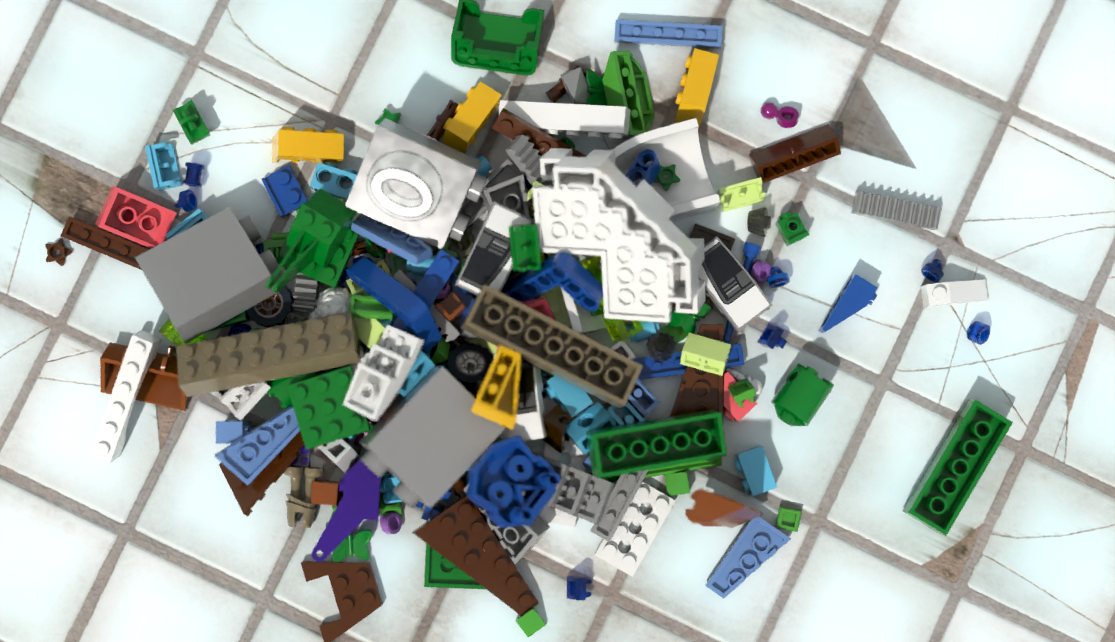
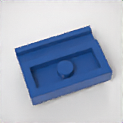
(285, 190)

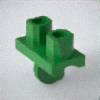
(191, 122)

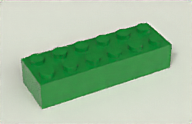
(656, 443)
(957, 467)

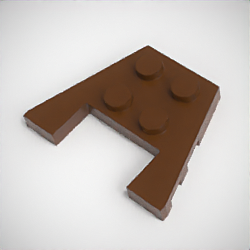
(353, 590)

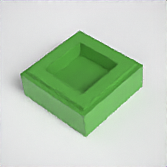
(788, 519)

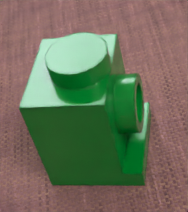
(788, 235)

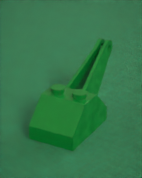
(315, 235)

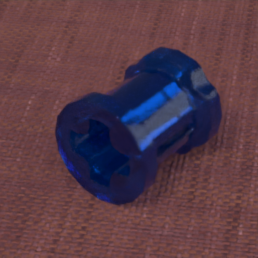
(193, 174)

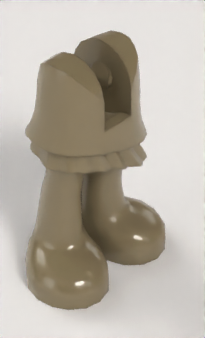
(295, 503)

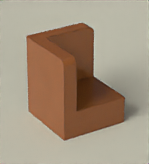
(451, 307)
(326, 492)

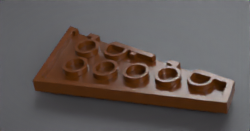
(700, 388)
(249, 495)
(470, 545)

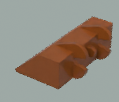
(159, 384)
(718, 511)

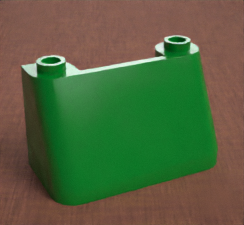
(496, 40)

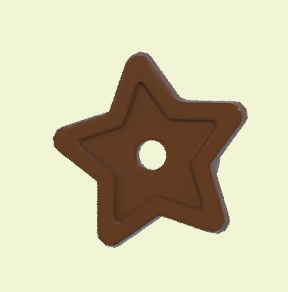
(59, 258)

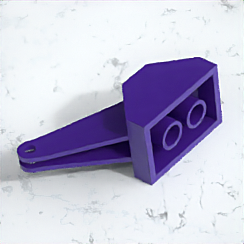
(358, 503)

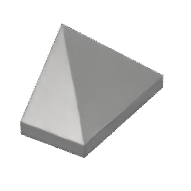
(576, 86)

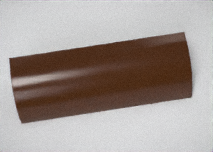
(795, 153)

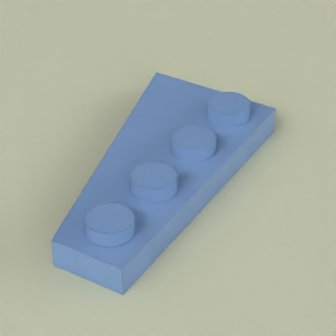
(392, 239)
(260, 446)
(750, 550)

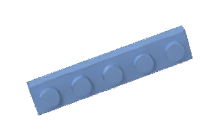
(668, 34)

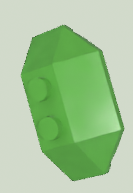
(628, 87)

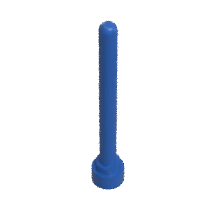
(750, 253)

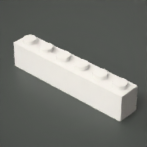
(572, 118)

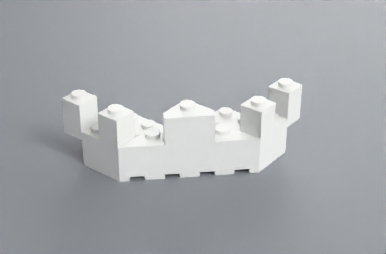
(604, 214)

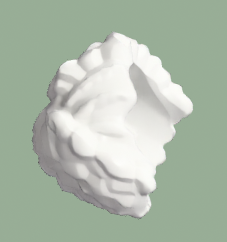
(332, 302)

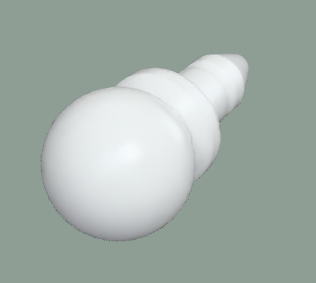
(739, 377)

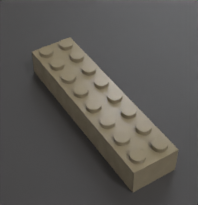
(552, 346)
(268, 354)

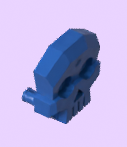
(497, 471)

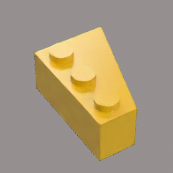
(696, 86)
(471, 117)
(307, 145)
(499, 391)

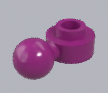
(786, 116)

